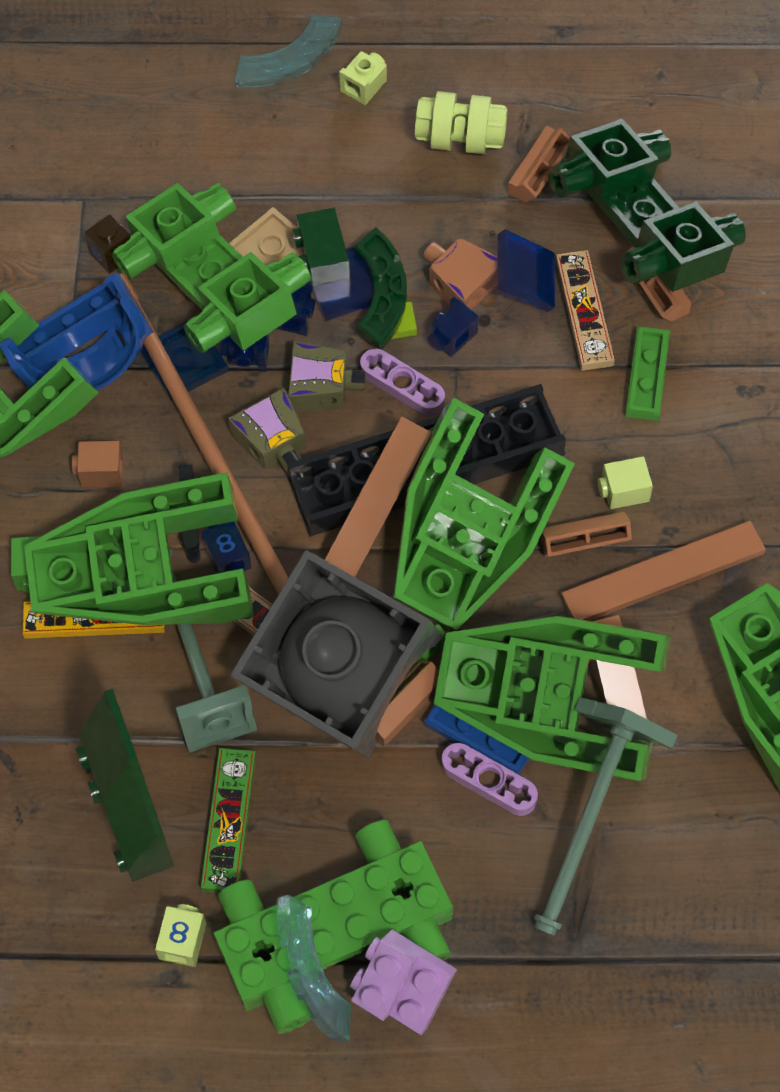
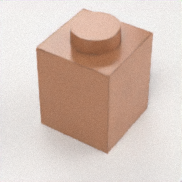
(99, 464)

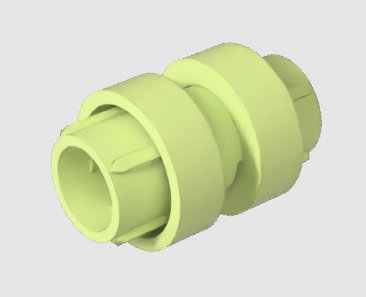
(439, 125)

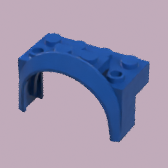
(100, 310)

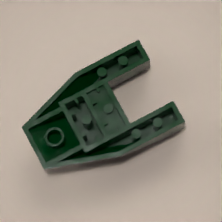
(123, 790)

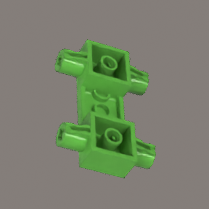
(234, 291)
(343, 918)

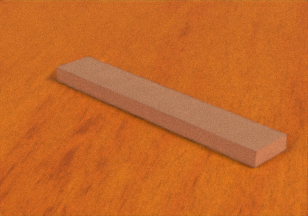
(378, 496)
(663, 573)

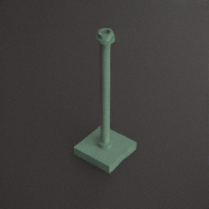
(215, 715)
(624, 727)

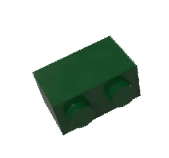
(322, 246)

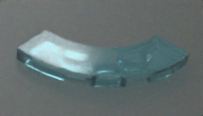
(293, 59)
(306, 974)

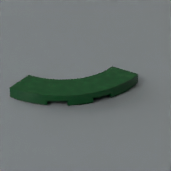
(389, 288)

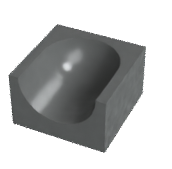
(334, 652)

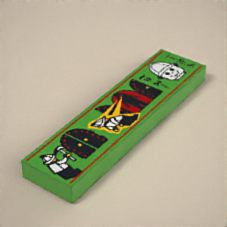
(228, 819)

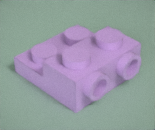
(402, 982)

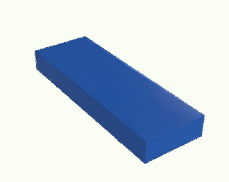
(462, 732)

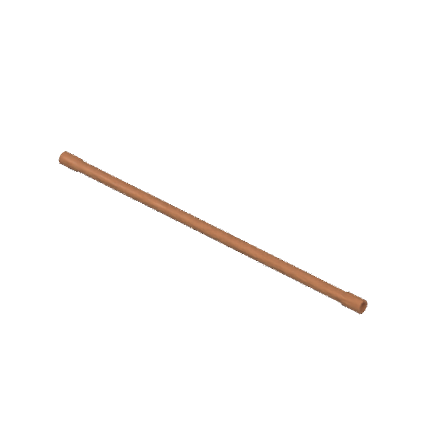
(211, 452)

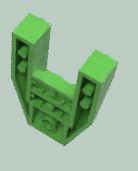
(50, 401)
(460, 538)
(119, 564)
(750, 652)
(527, 680)

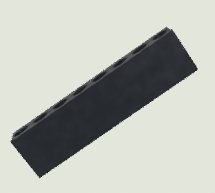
(499, 446)

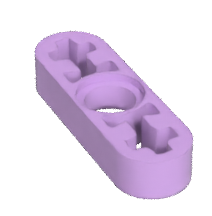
(395, 369)
(516, 784)

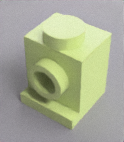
(363, 77)

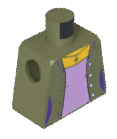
(321, 378)
(269, 431)

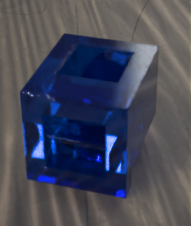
(304, 308)
(453, 328)
(253, 355)

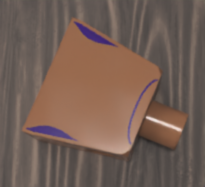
(462, 272)

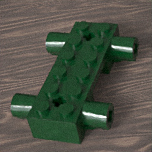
(668, 240)

